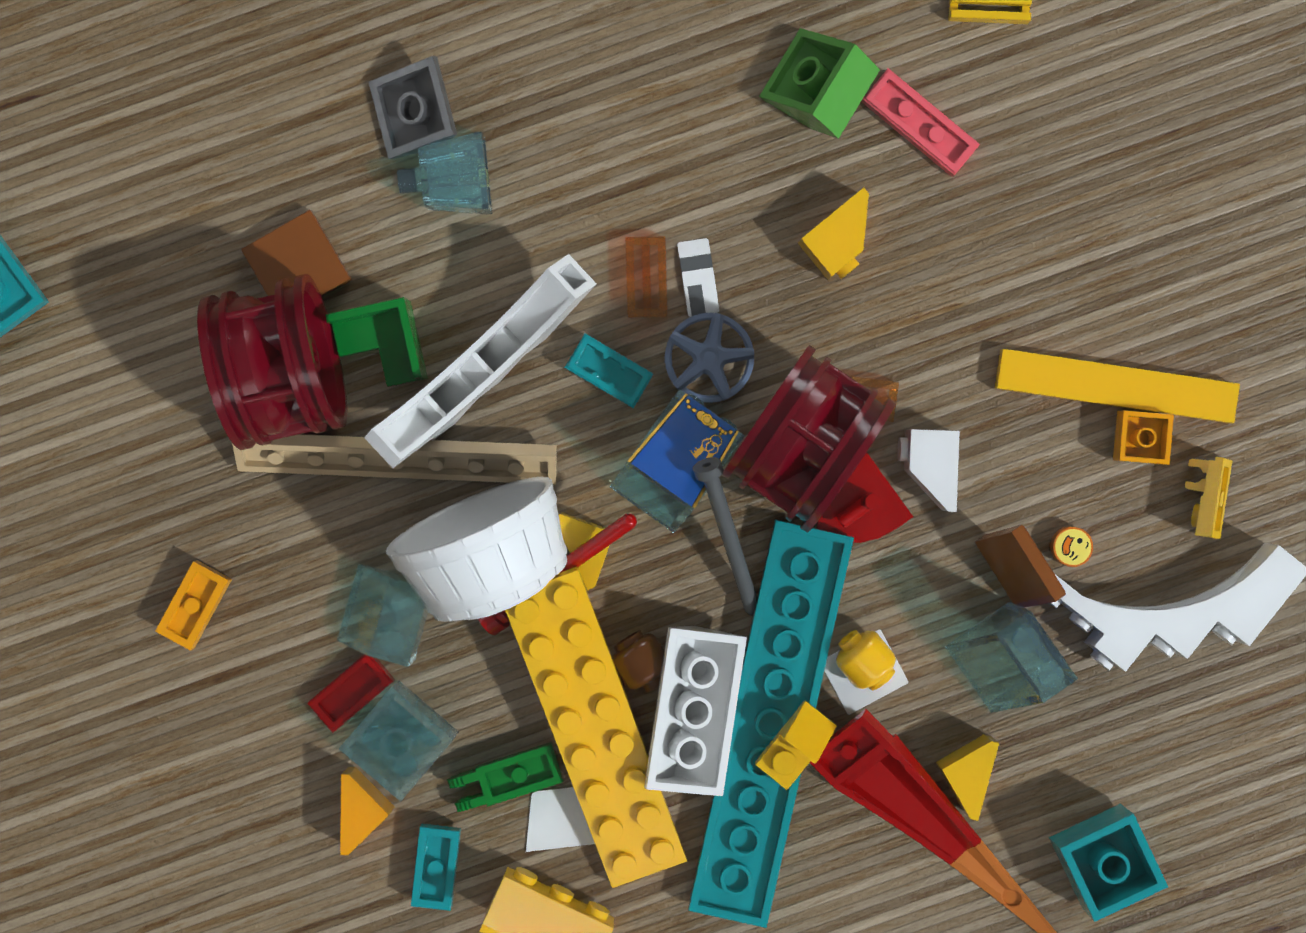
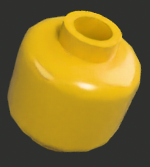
(865, 659)

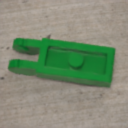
(510, 777)

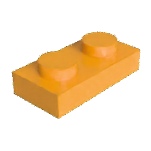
(193, 605)

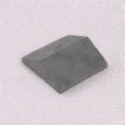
(412, 108)

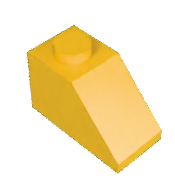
(839, 237)

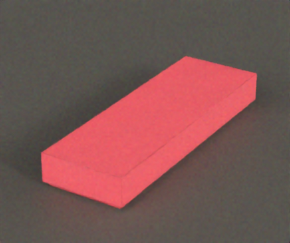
(920, 122)

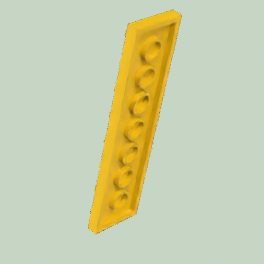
(595, 729)

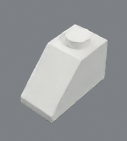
(932, 463)

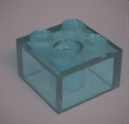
(399, 740)

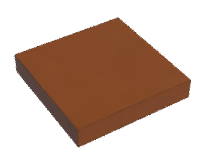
(297, 250)
(1020, 567)

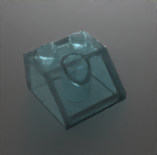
(383, 616)

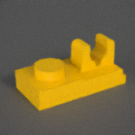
(1209, 514)

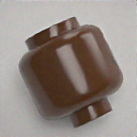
(639, 661)

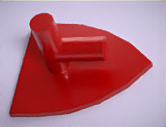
(865, 506)

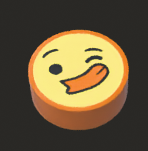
(1071, 546)

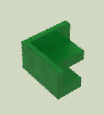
(384, 327)

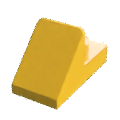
(796, 745)

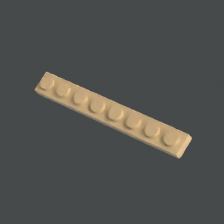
(432, 461)

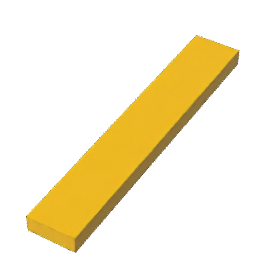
(1117, 386)

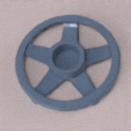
(709, 356)

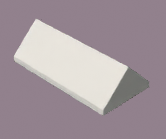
(695, 711)

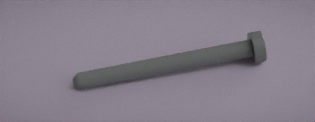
(708, 471)

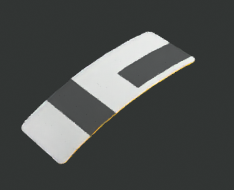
(698, 277)

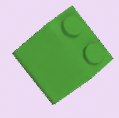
(820, 81)

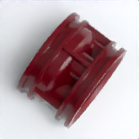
(272, 363)
(809, 439)

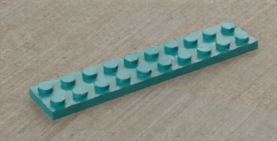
(779, 672)

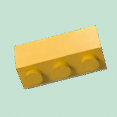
(532, 907)

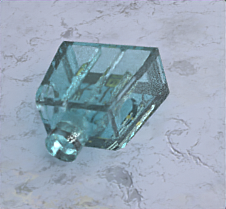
(451, 175)

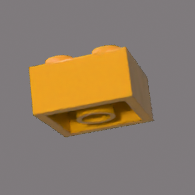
(1143, 437)

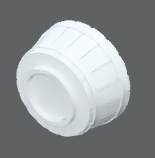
(484, 551)

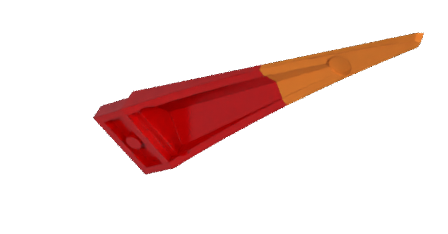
(889, 781)

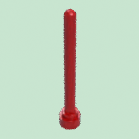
(498, 622)

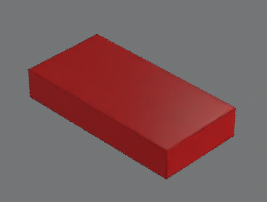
(350, 691)

